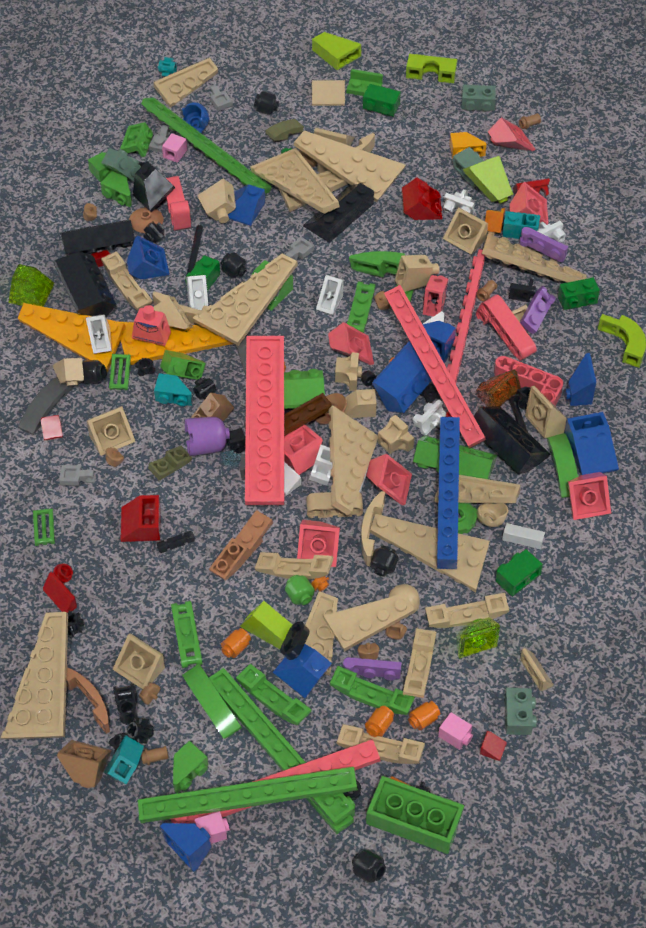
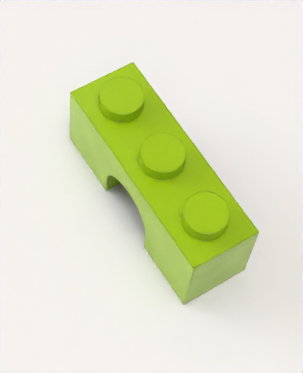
(421, 64)

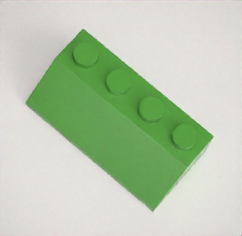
(302, 386)
(471, 461)
(414, 814)

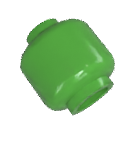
(299, 590)

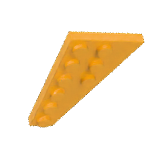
(70, 330)
(180, 341)

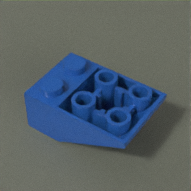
(591, 443)

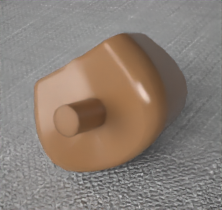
(90, 212)
(381, 301)
(113, 457)
(396, 631)
(368, 651)
(149, 693)

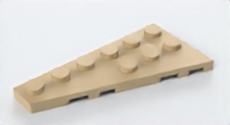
(295, 176)
(422, 543)

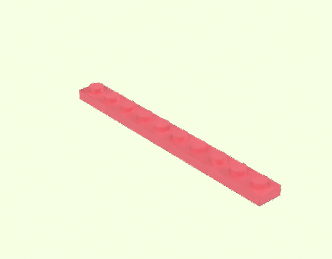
(465, 315)
(434, 365)
(355, 756)

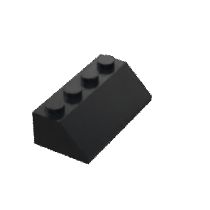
(352, 204)
(98, 236)
(85, 284)
(508, 439)

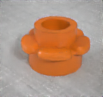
(320, 583)

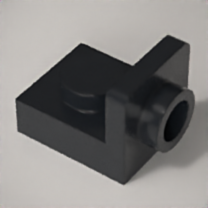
(522, 292)
(236, 441)

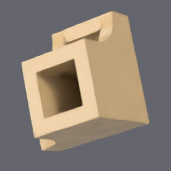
(348, 371)
(395, 436)

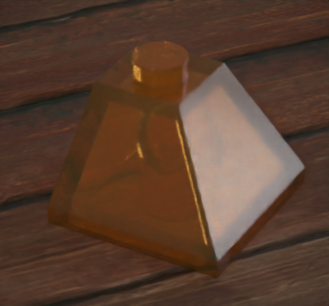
(499, 388)

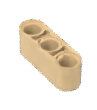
(321, 505)

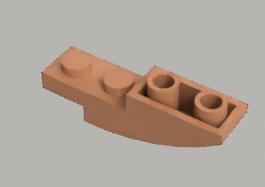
(241, 547)

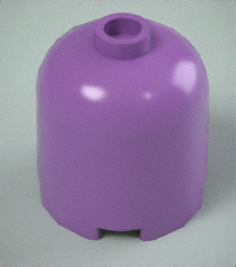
(206, 435)

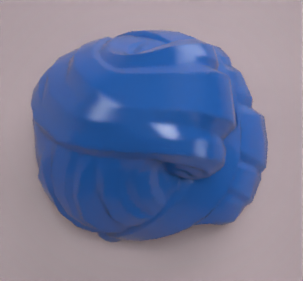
(196, 116)

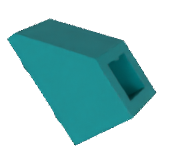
(516, 221)
(172, 390)
(124, 760)

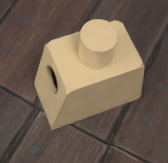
(218, 200)
(415, 271)

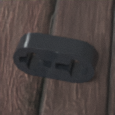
(295, 640)

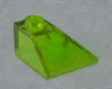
(29, 286)
(478, 637)

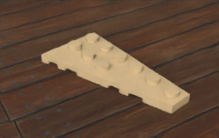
(351, 163)
(527, 259)
(243, 305)
(350, 455)
(41, 696)

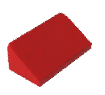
(59, 593)

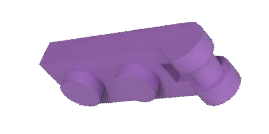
(543, 244)
(537, 310)
(373, 668)

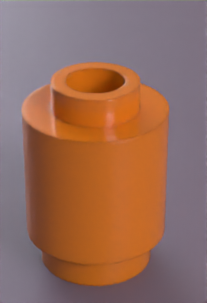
(235, 643)
(424, 715)
(379, 721)

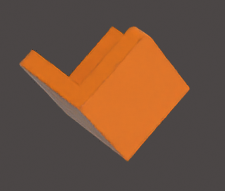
(495, 220)

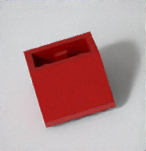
(421, 201)
(141, 519)

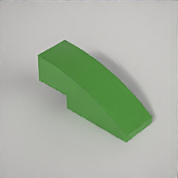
(376, 262)

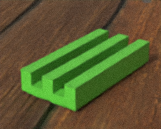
(119, 386)
(44, 540)

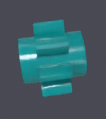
(167, 66)

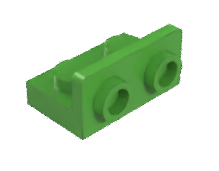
(360, 81)
(137, 139)
(335, 806)

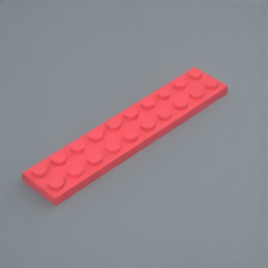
(264, 421)

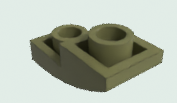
(282, 129)
(173, 460)

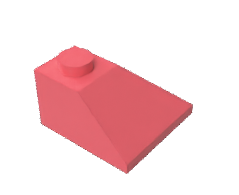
(509, 136)
(530, 202)
(348, 340)
(301, 449)
(390, 477)
(589, 496)
(318, 539)

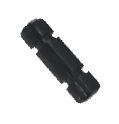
(175, 541)

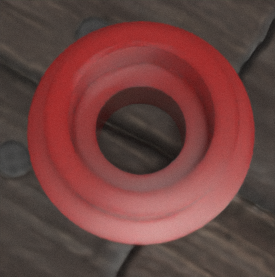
(63, 572)

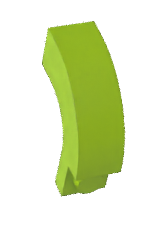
(630, 333)

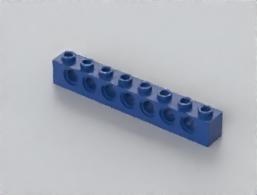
(448, 493)

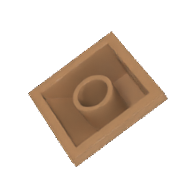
(84, 762)

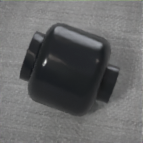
(266, 103)
(233, 265)
(93, 372)
(384, 561)
(368, 866)

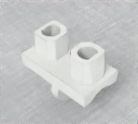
(458, 200)
(553, 231)
(430, 418)

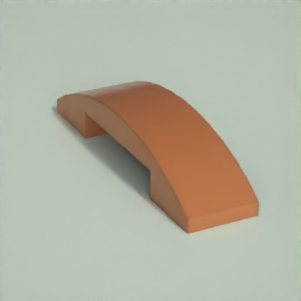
(100, 713)

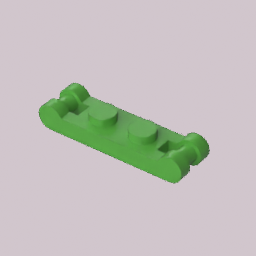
(361, 306)
(186, 633)

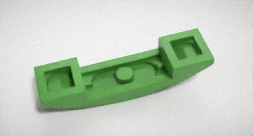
(563, 461)
(369, 693)
(273, 698)
(211, 701)

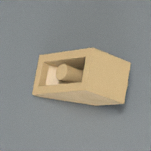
(174, 313)
(69, 371)
(361, 404)

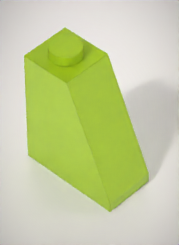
(335, 49)
(490, 179)
(267, 624)

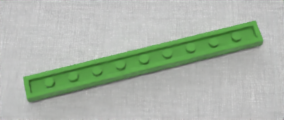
(201, 142)
(264, 732)
(247, 794)

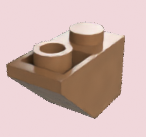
(214, 406)

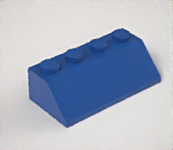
(402, 380)

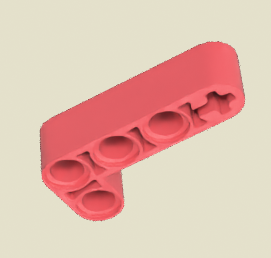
(178, 206)
(507, 326)
(529, 376)

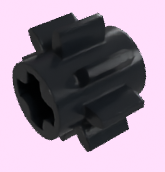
(153, 232)
(203, 387)
(522, 397)
(74, 623)
(140, 730)

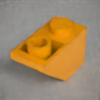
(463, 140)

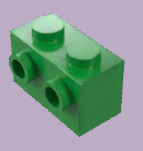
(381, 99)
(208, 267)
(578, 293)
(518, 572)

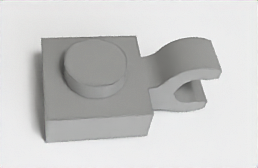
(219, 99)
(158, 140)
(300, 248)
(73, 474)

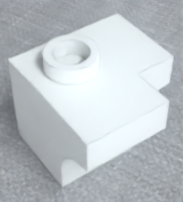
(322, 467)

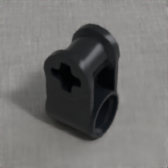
(126, 701)

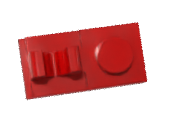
(536, 185)

